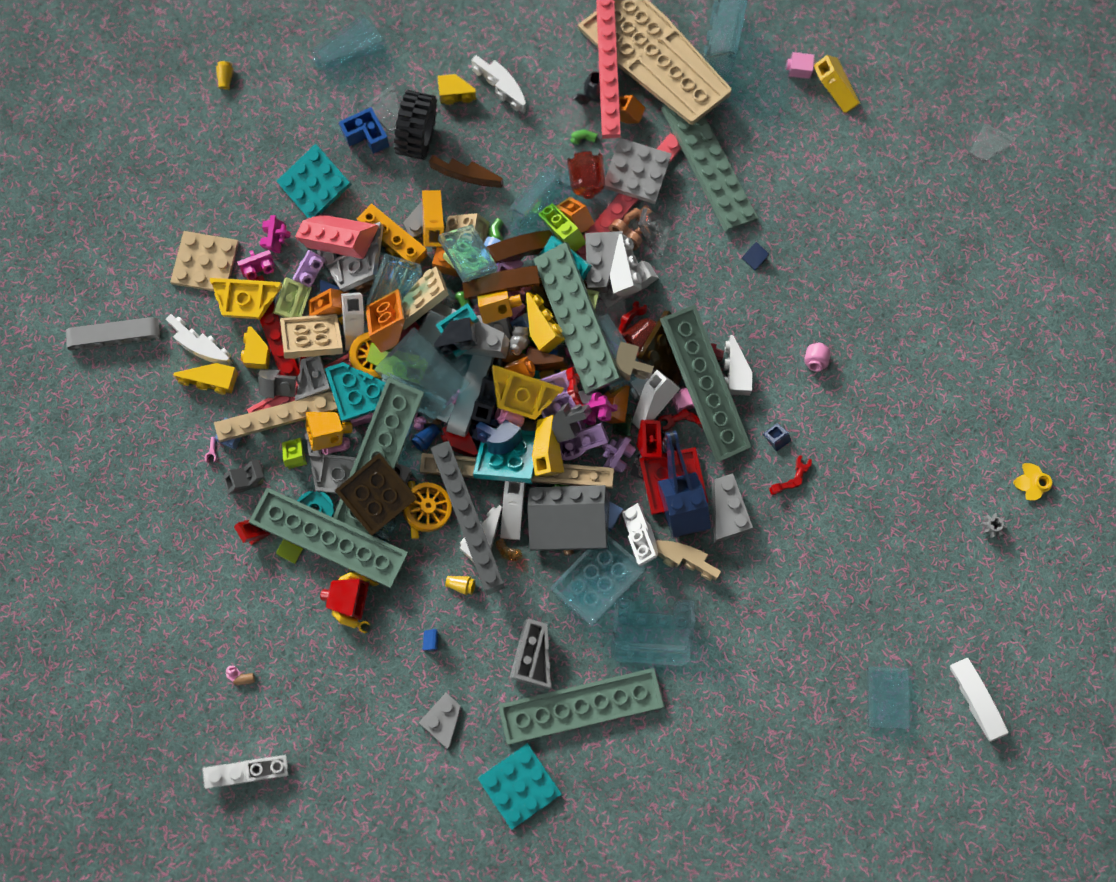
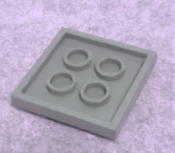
(637, 170)

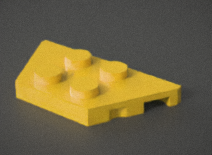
(244, 297)
(522, 393)

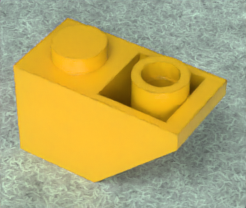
(455, 89)
(256, 351)

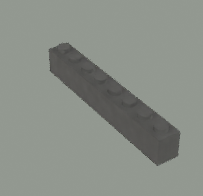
(467, 518)

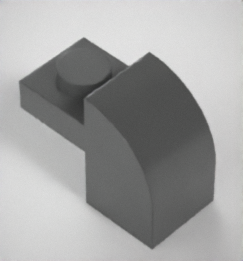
(274, 384)
(565, 421)
(244, 478)

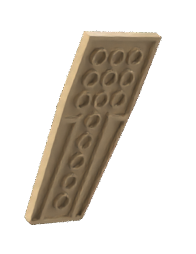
(662, 59)

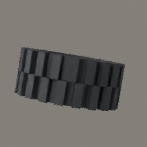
(415, 124)

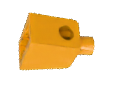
(497, 306)
(325, 429)

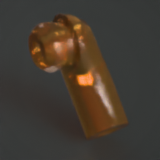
(508, 553)

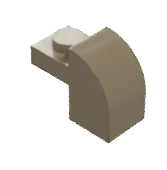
(627, 365)

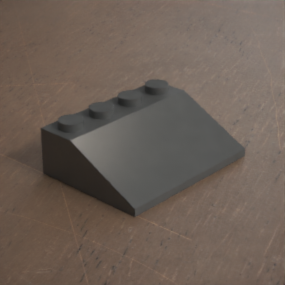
(568, 517)

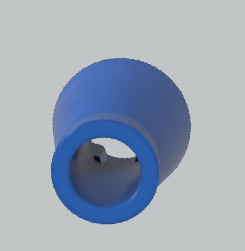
(424, 438)

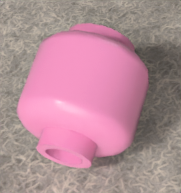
(817, 357)

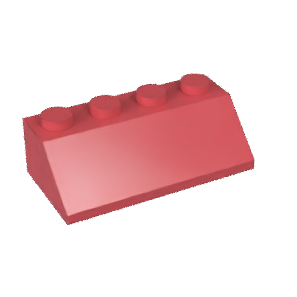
(337, 235)

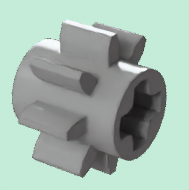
(990, 528)

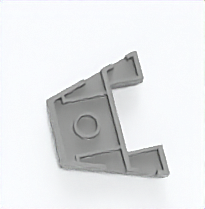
(353, 271)
(329, 470)

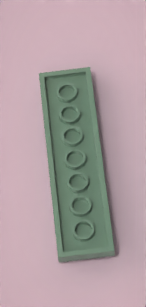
(712, 171)
(577, 318)
(705, 383)
(385, 434)
(328, 538)
(580, 706)

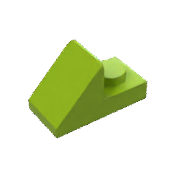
(293, 453)

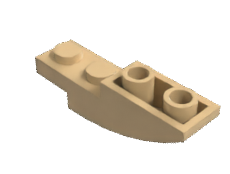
(693, 558)

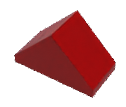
(650, 439)

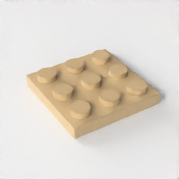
(203, 258)
(423, 296)
(311, 336)

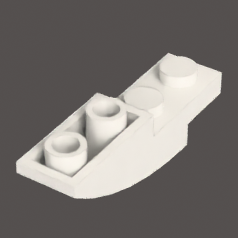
(504, 83)
(198, 345)
(640, 534)
(245, 772)

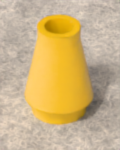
(224, 74)
(461, 584)

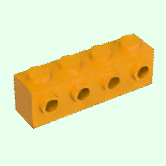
(394, 238)

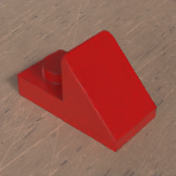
(249, 532)

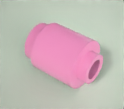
(502, 415)

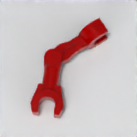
(626, 319)
(572, 388)
(682, 415)
(796, 481)

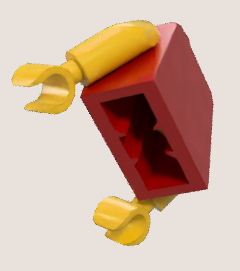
(347, 599)

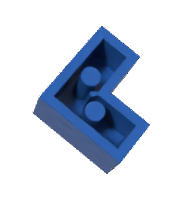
(364, 126)

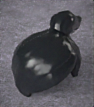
(591, 90)

